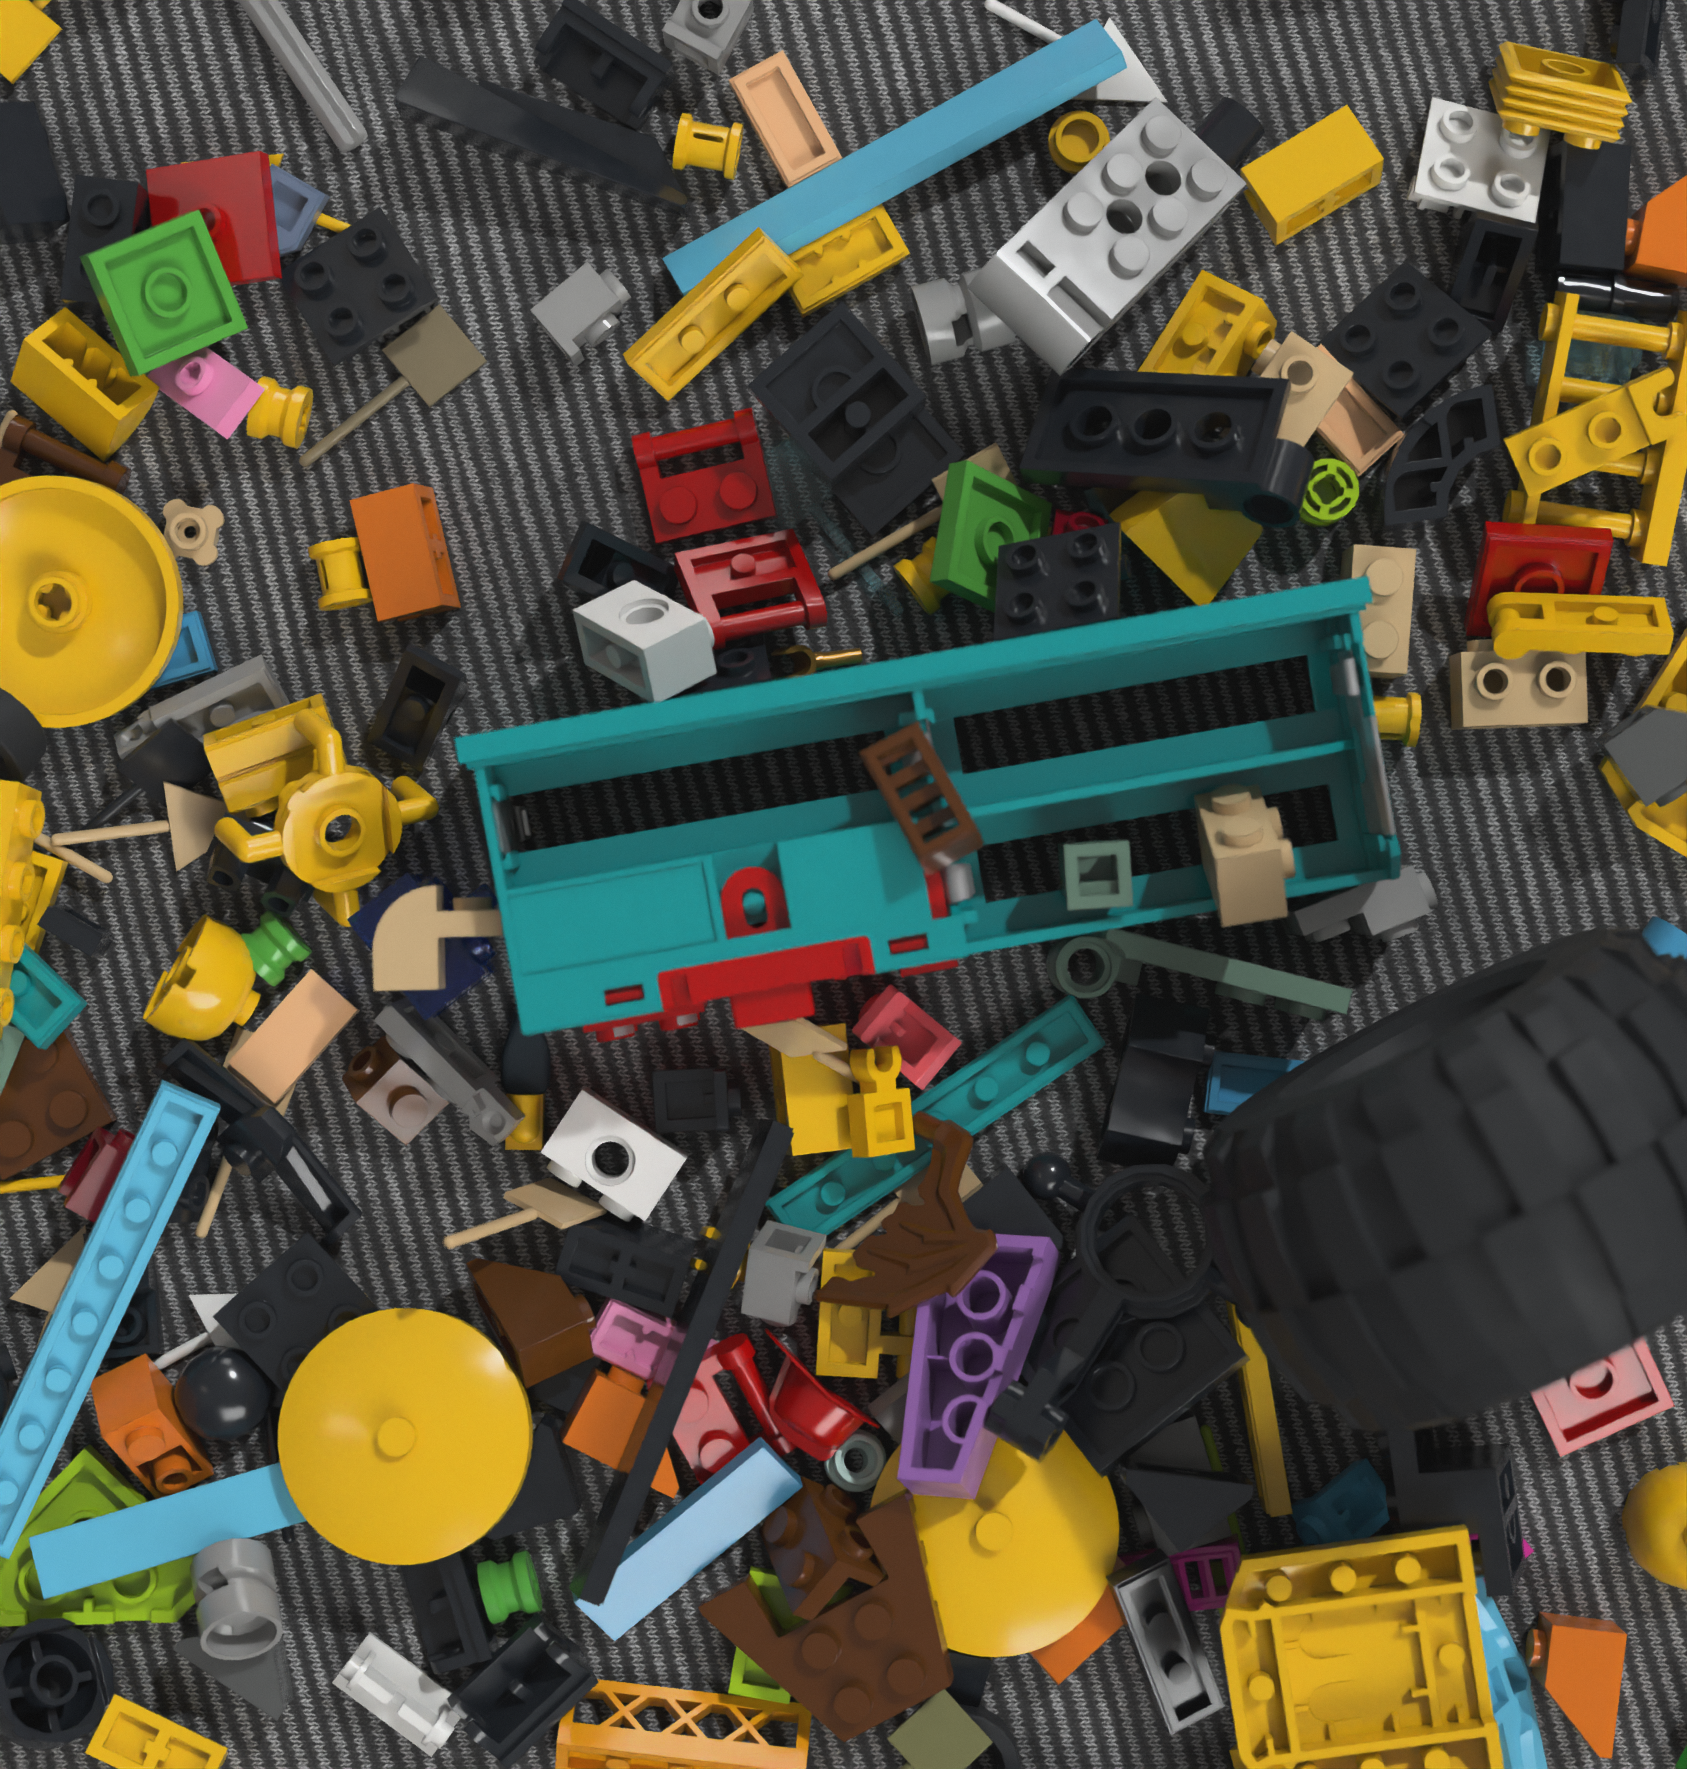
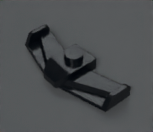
(262, 1138)

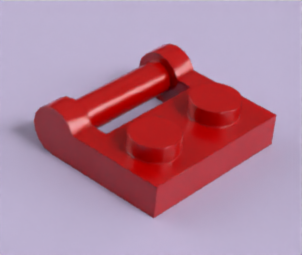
(708, 497)
(747, 573)
(708, 1425)

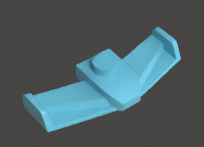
(1509, 1689)

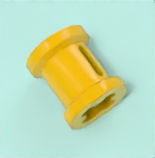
(707, 146)
(340, 574)
(1399, 718)

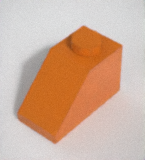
(1659, 238)
(605, 1419)
(1581, 1671)

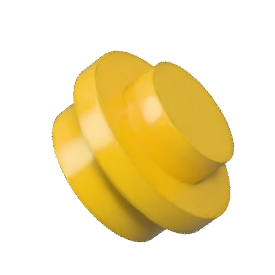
(1076, 140)

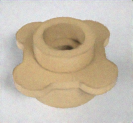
(205, 521)

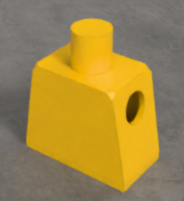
(1188, 539)

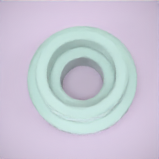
(873, 1463)

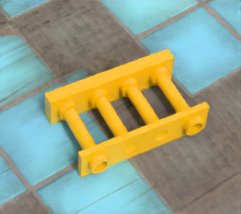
(1657, 468)

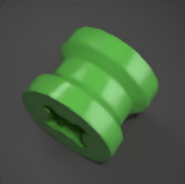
(274, 947)
(509, 1587)

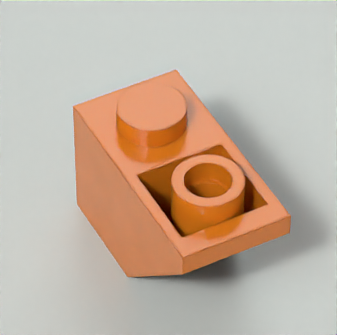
(146, 1429)

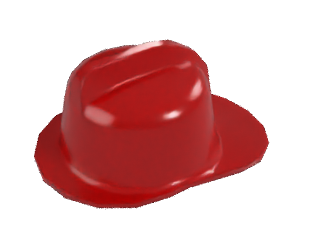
(809, 1411)

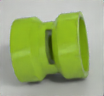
(1322, 503)

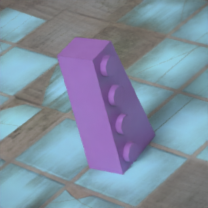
(962, 1362)

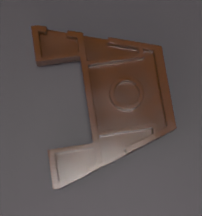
(861, 1654)

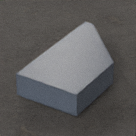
(296, 209)

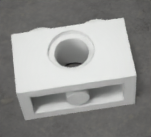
(645, 641)
(651, 1156)

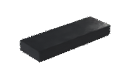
(1165, 1641)

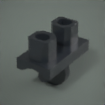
(226, 871)

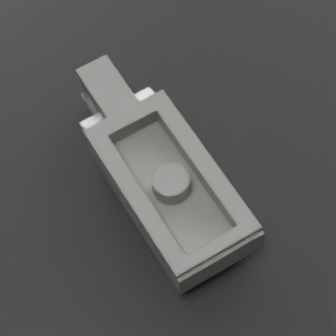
(211, 705)
(452, 1069)

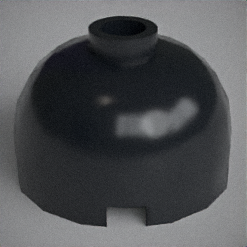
(52, 1684)

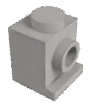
(704, 39)
(581, 310)
(781, 1273)

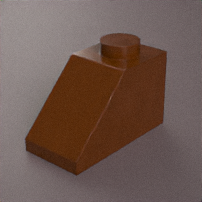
(533, 1318)

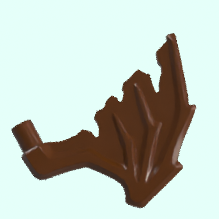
(927, 1245)

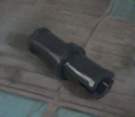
(1617, 295)

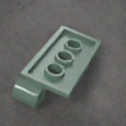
(1121, 956)

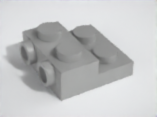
(1373, 909)

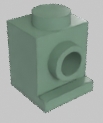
(1095, 874)

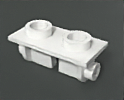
(398, 1694)

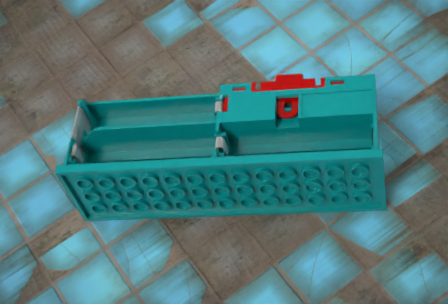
(831, 885)

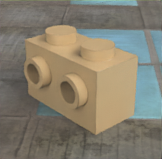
(1314, 382)
(1518, 692)
(1243, 854)

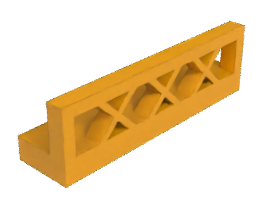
(634, 1748)

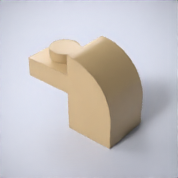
(413, 934)

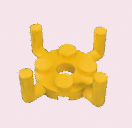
(317, 799)

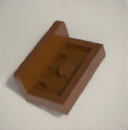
(817, 1547)

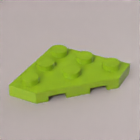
(79, 1493)

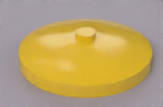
(82, 599)
(405, 1436)
(1019, 1556)

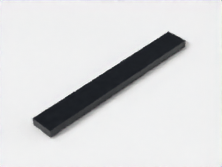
(681, 1362)

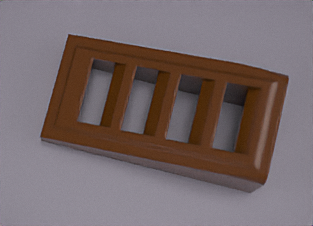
(950, 845)

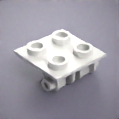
(1477, 164)

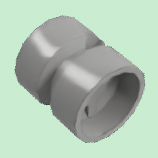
(942, 327)
(236, 1599)

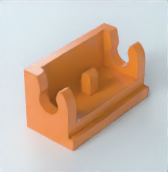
(405, 553)

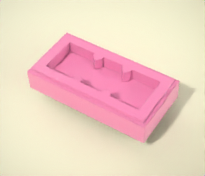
(208, 389)
(632, 1337)

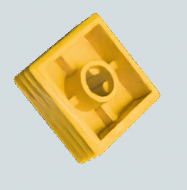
(1558, 93)

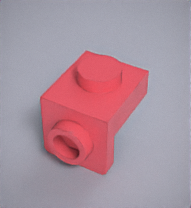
(897, 1020)

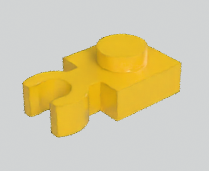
(881, 1112)

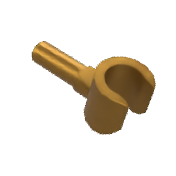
(808, 662)

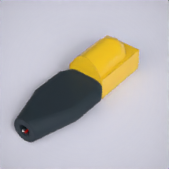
(525, 1080)

